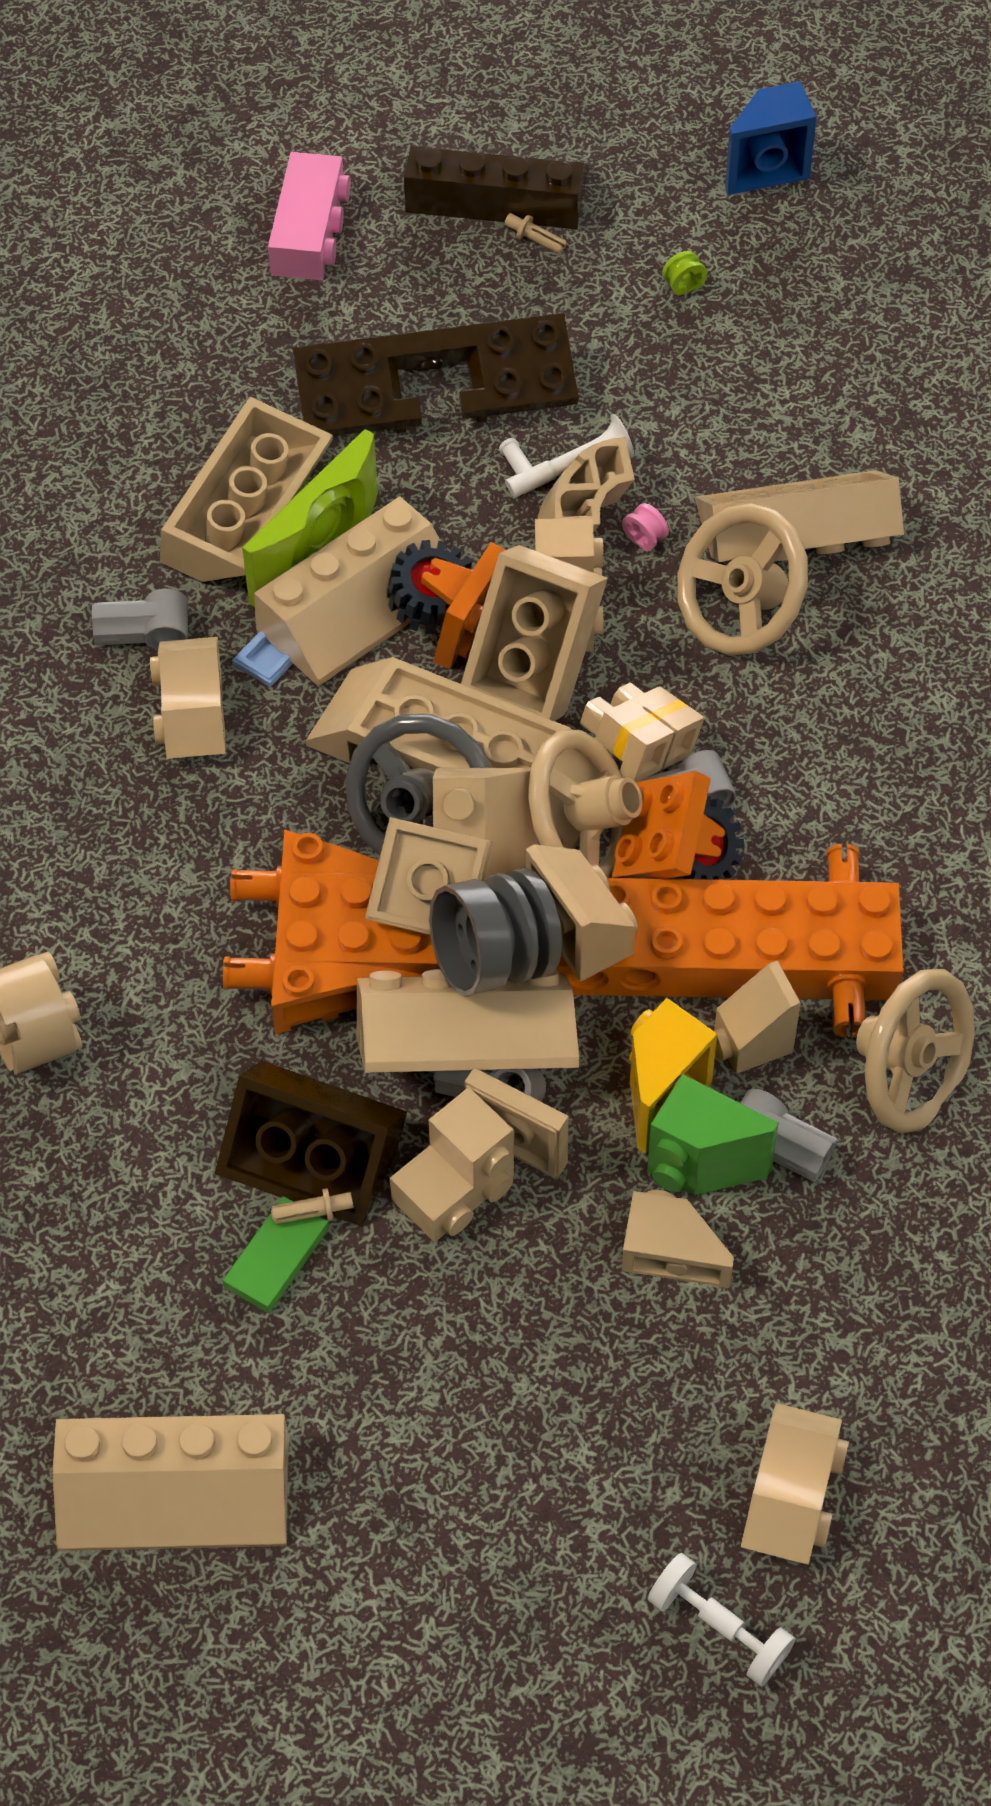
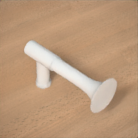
(531, 477)

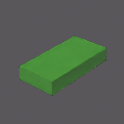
(274, 1259)

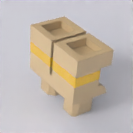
(643, 729)

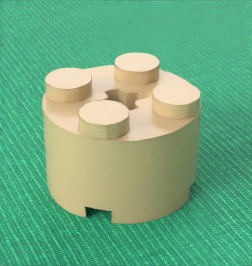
(35, 1014)

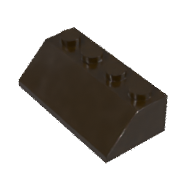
(494, 186)

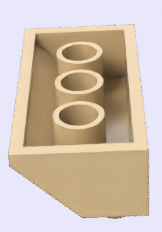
(240, 490)
(821, 509)
(336, 599)
(430, 1027)
(171, 1482)

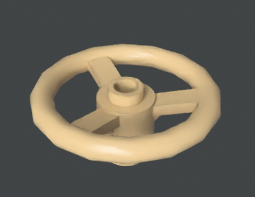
(746, 580)
(588, 805)
(910, 1048)

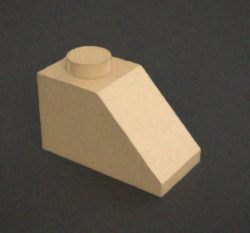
(758, 1020)
(673, 1241)

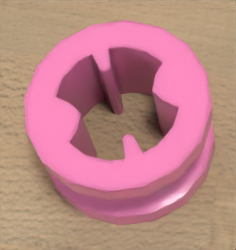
(645, 526)

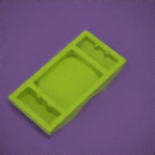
(316, 516)

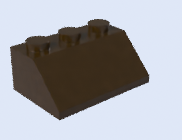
(306, 1137)

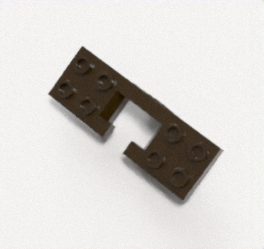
(509, 365)

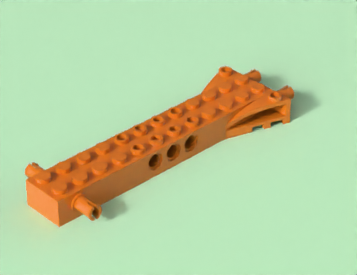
(690, 938)

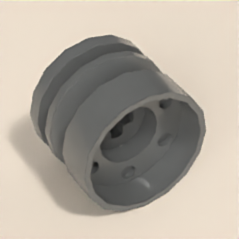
(495, 931)

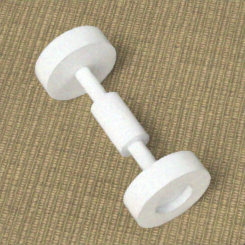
(674, 1581)

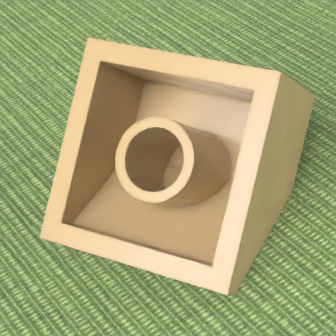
(489, 807)
(592, 922)

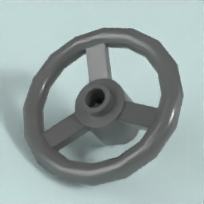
(408, 791)

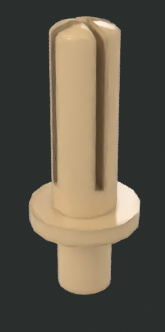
(527, 229)
(311, 1207)

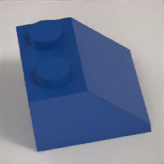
(771, 140)

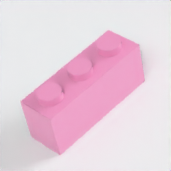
(308, 216)

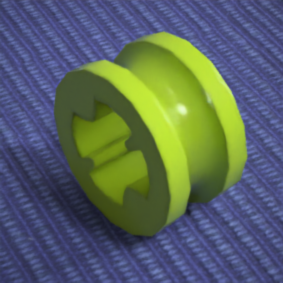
(684, 272)

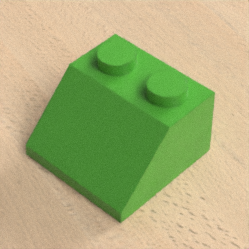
(708, 1141)

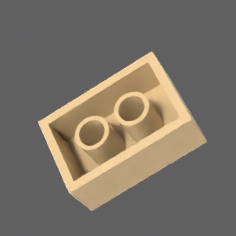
(534, 631)

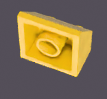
(663, 1049)

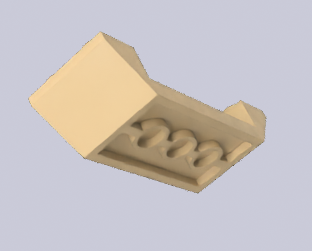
(394, 687)

